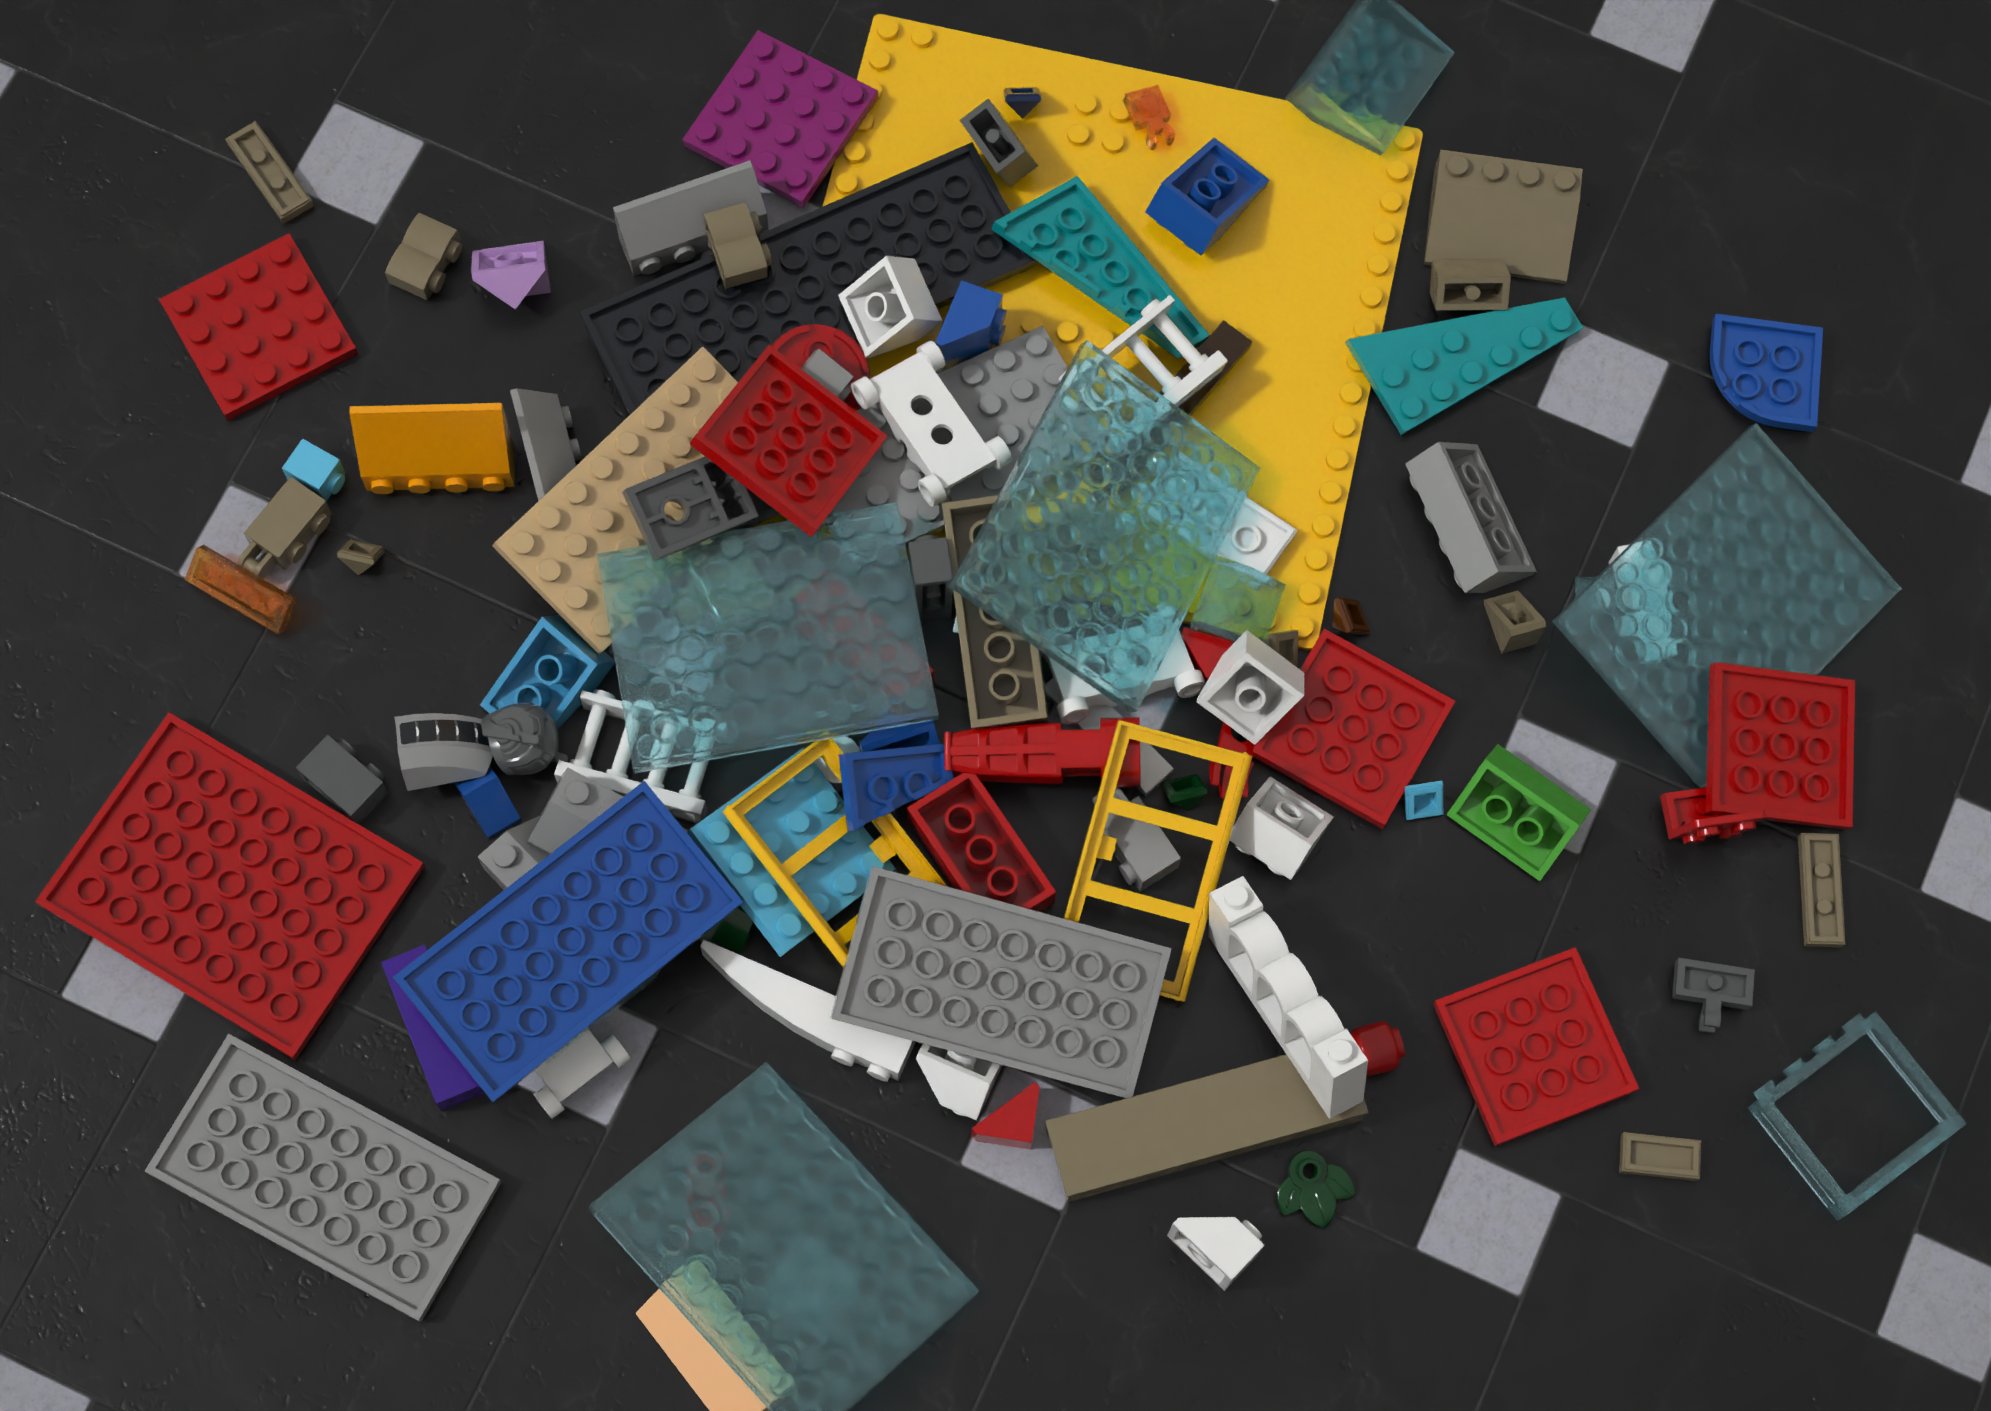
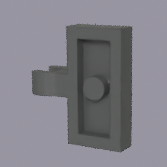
(1714, 987)

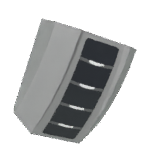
(441, 749)

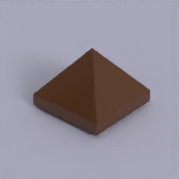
(1349, 617)

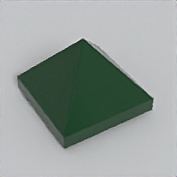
(1185, 791)

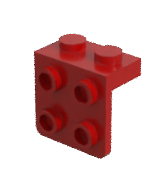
(1687, 818)

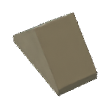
(1514, 621)

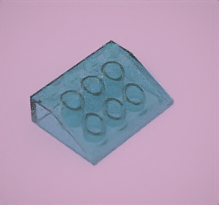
(1370, 74)

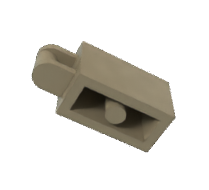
(284, 528)

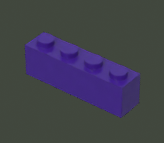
(444, 1073)

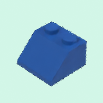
(971, 324)

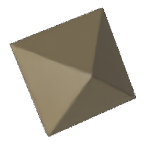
(360, 555)
(1285, 644)

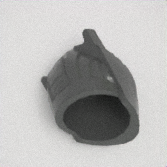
(522, 738)

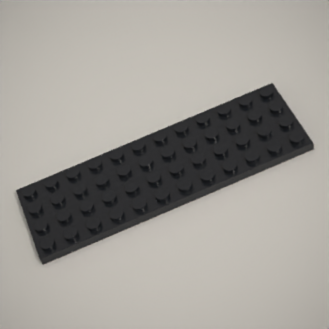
(927, 213)

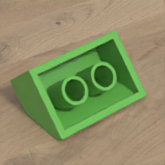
(1518, 812)

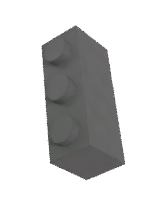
(931, 577)

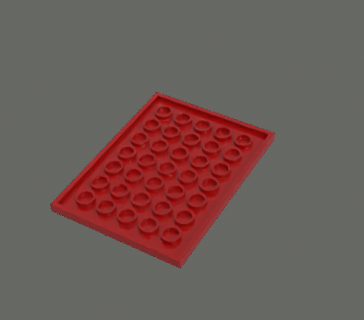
(231, 885)

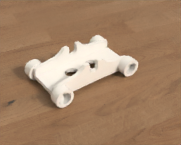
(941, 464)
(1078, 695)
(575, 1068)

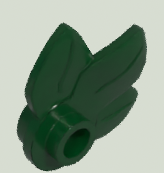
(1314, 1194)

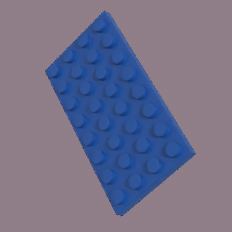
(567, 941)

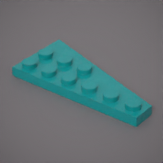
(1089, 250)
(1443, 362)

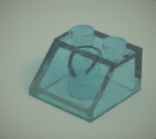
(1237, 601)

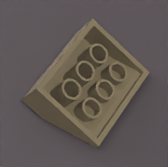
(1504, 212)

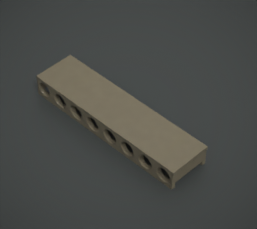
(1187, 1126)

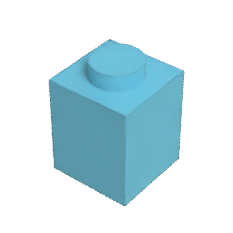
(315, 469)

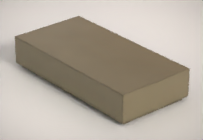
(1660, 1156)

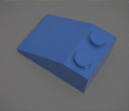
(1206, 195)

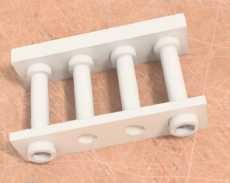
(1202, 367)
(682, 805)

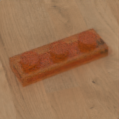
(240, 589)

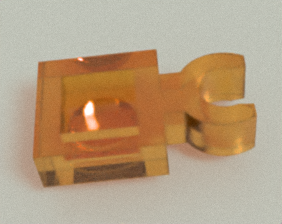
(1151, 112)

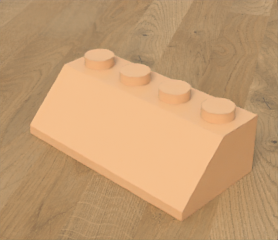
(696, 1359)

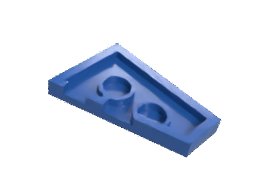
(887, 779)

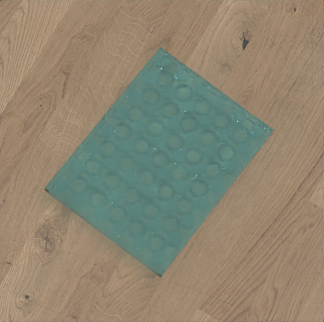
(1106, 527)
(1728, 574)
(767, 639)
(783, 1250)

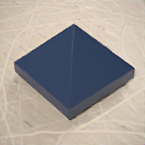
(1022, 99)

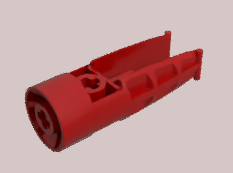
(1039, 753)

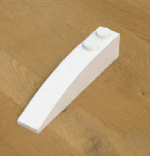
(808, 1014)

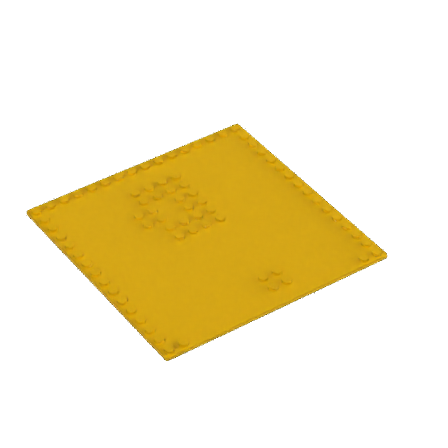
(1290, 274)

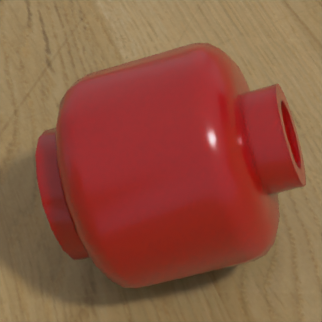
(1380, 1046)

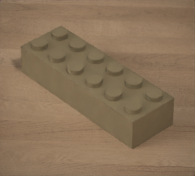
(999, 666)

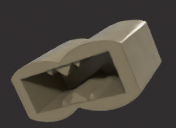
(736, 245)
(423, 256)

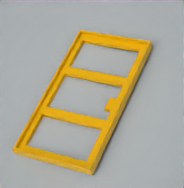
(891, 842)
(1103, 846)

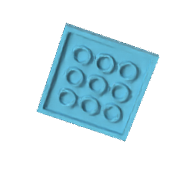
(786, 824)

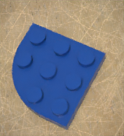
(1768, 369)

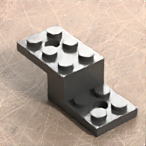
(709, 501)

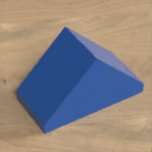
(489, 803)

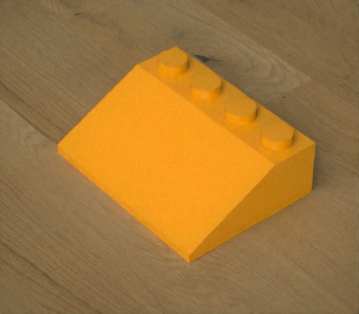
(433, 447)

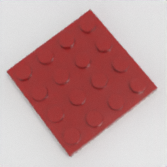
(258, 326)
(789, 440)
(1355, 729)
(1780, 745)
(1535, 1046)

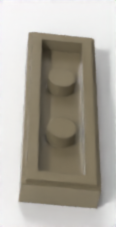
(269, 172)
(1821, 890)

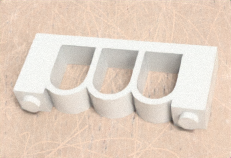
(1287, 998)

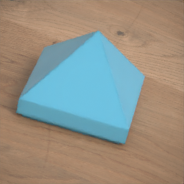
(1424, 800)

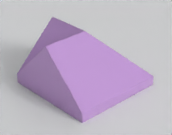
(512, 271)

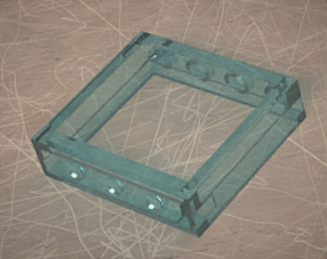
(1804, 1159)

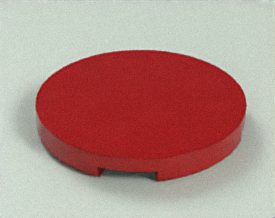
(803, 340)

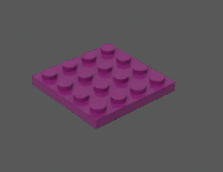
(782, 116)

